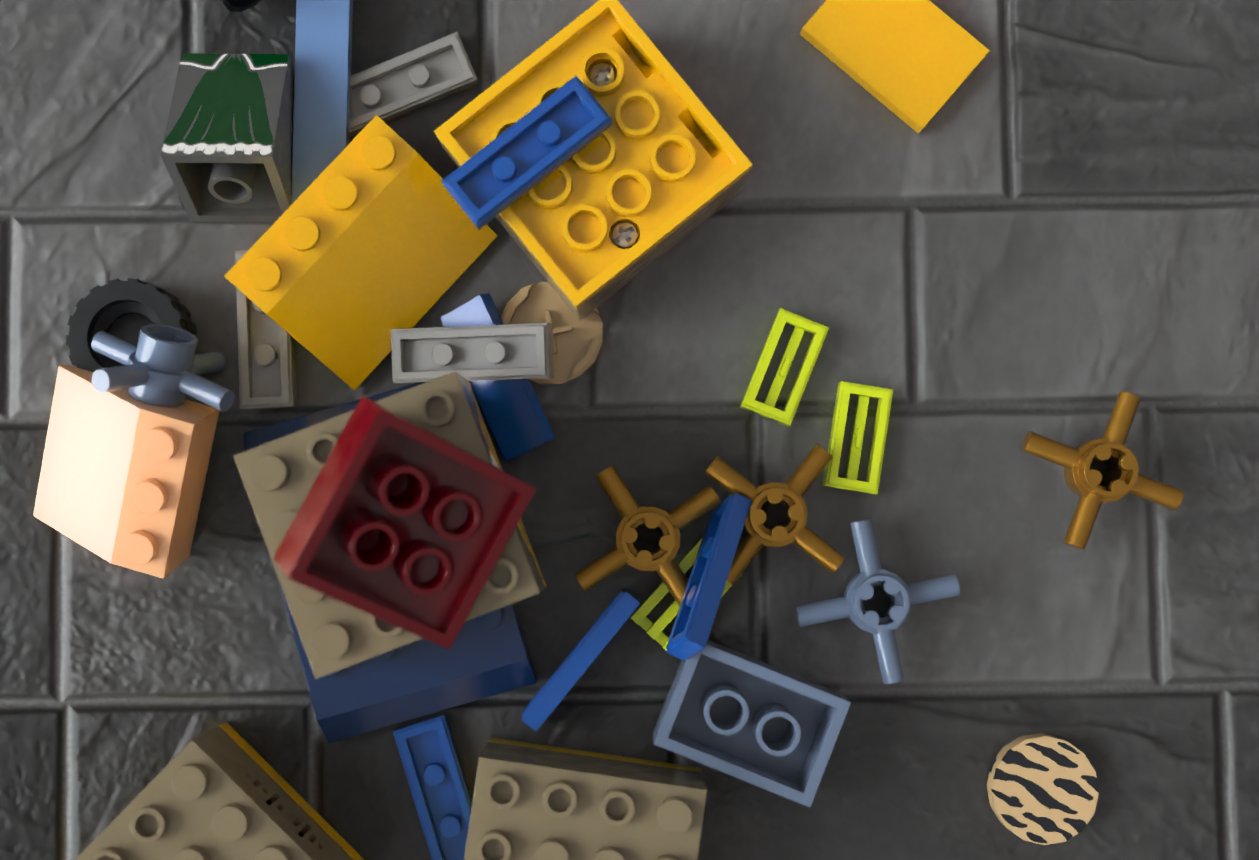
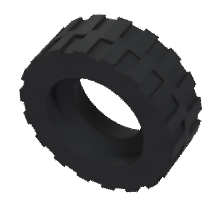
(111, 302)

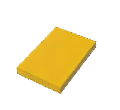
(897, 51)

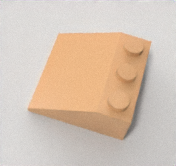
(124, 473)

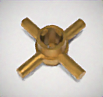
(1119, 481)
(790, 495)
(653, 517)

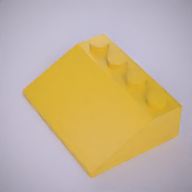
(361, 253)

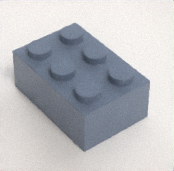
(752, 721)

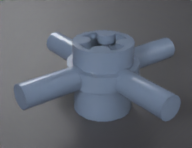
(161, 368)
(861, 588)

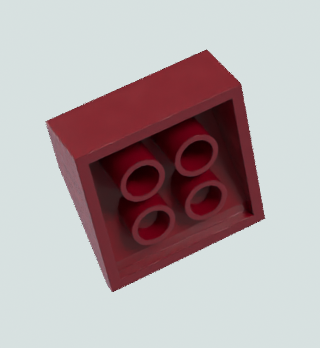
(403, 524)

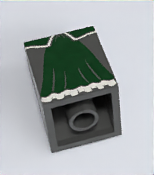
(232, 136)

